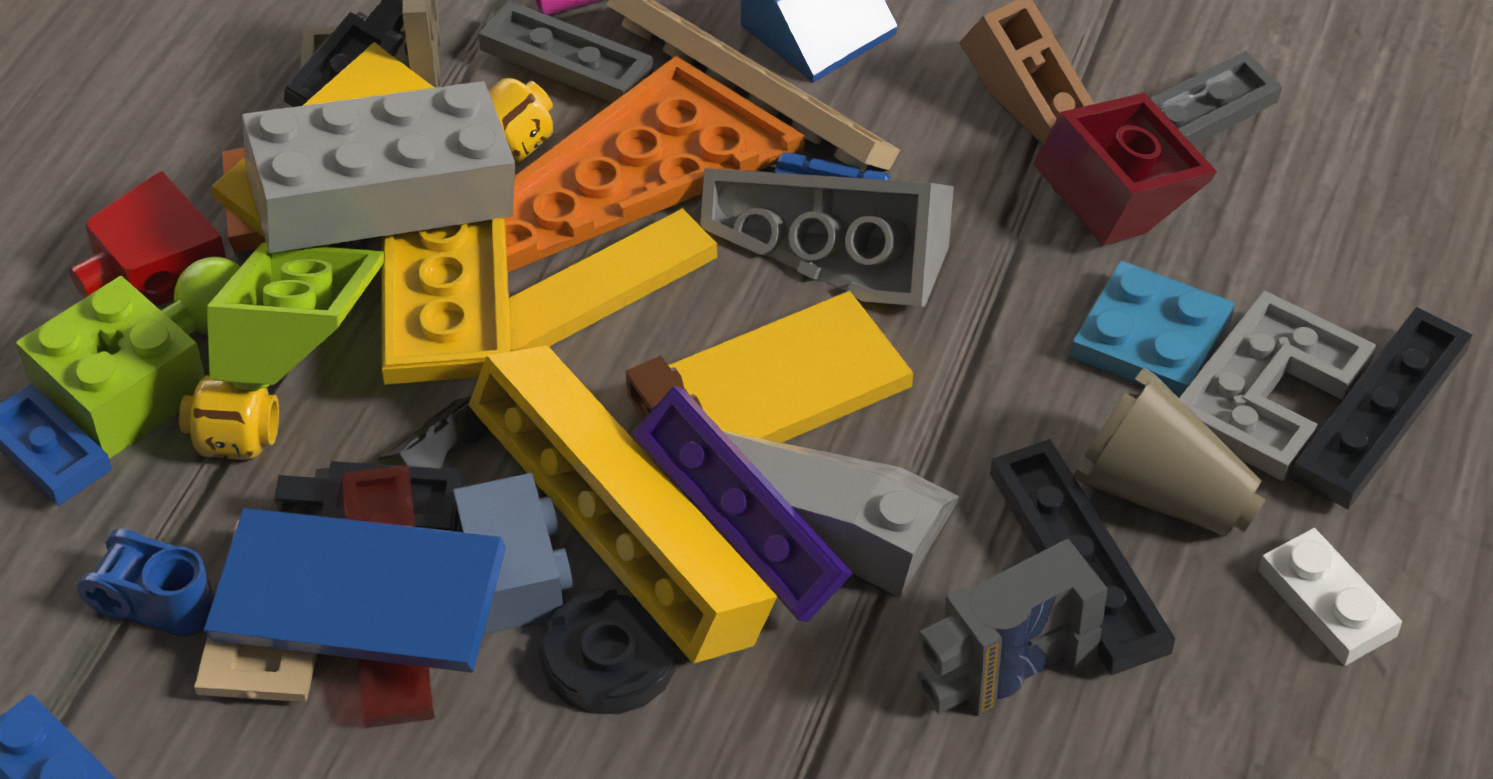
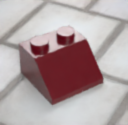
(1121, 166)

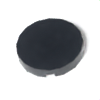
(606, 653)

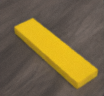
(608, 281)

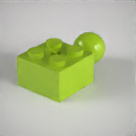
(122, 361)

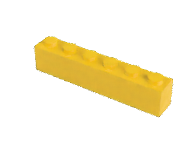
(622, 503)

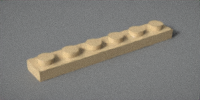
(767, 90)

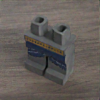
(1013, 629)

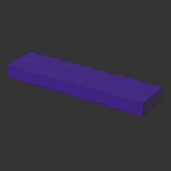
(741, 504)

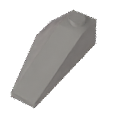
(849, 232)
(864, 510)

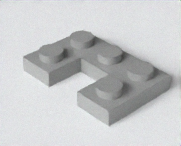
(1251, 361)

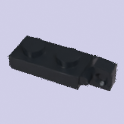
(344, 46)
(324, 494)

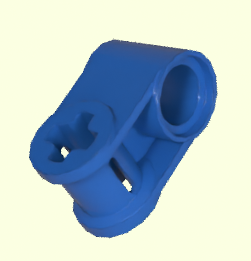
(149, 584)

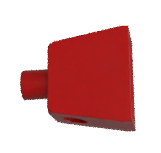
(146, 240)

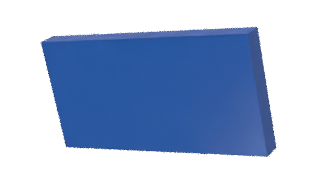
(356, 589)

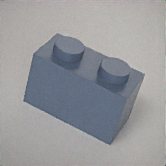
(530, 570)

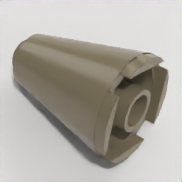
(1170, 462)

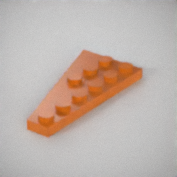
(639, 160)

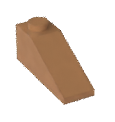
(1024, 66)

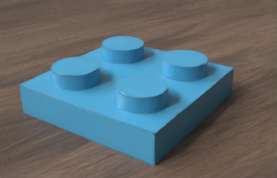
(1152, 326)

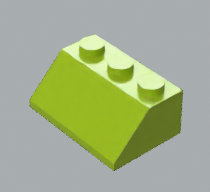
(282, 310)

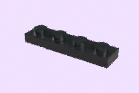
(1381, 408)
(1056, 509)

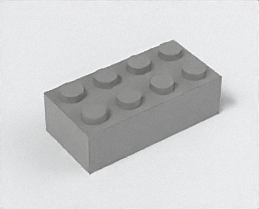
(378, 166)

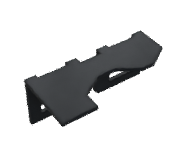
(431, 450)

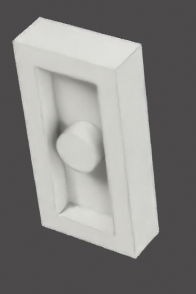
(1330, 596)

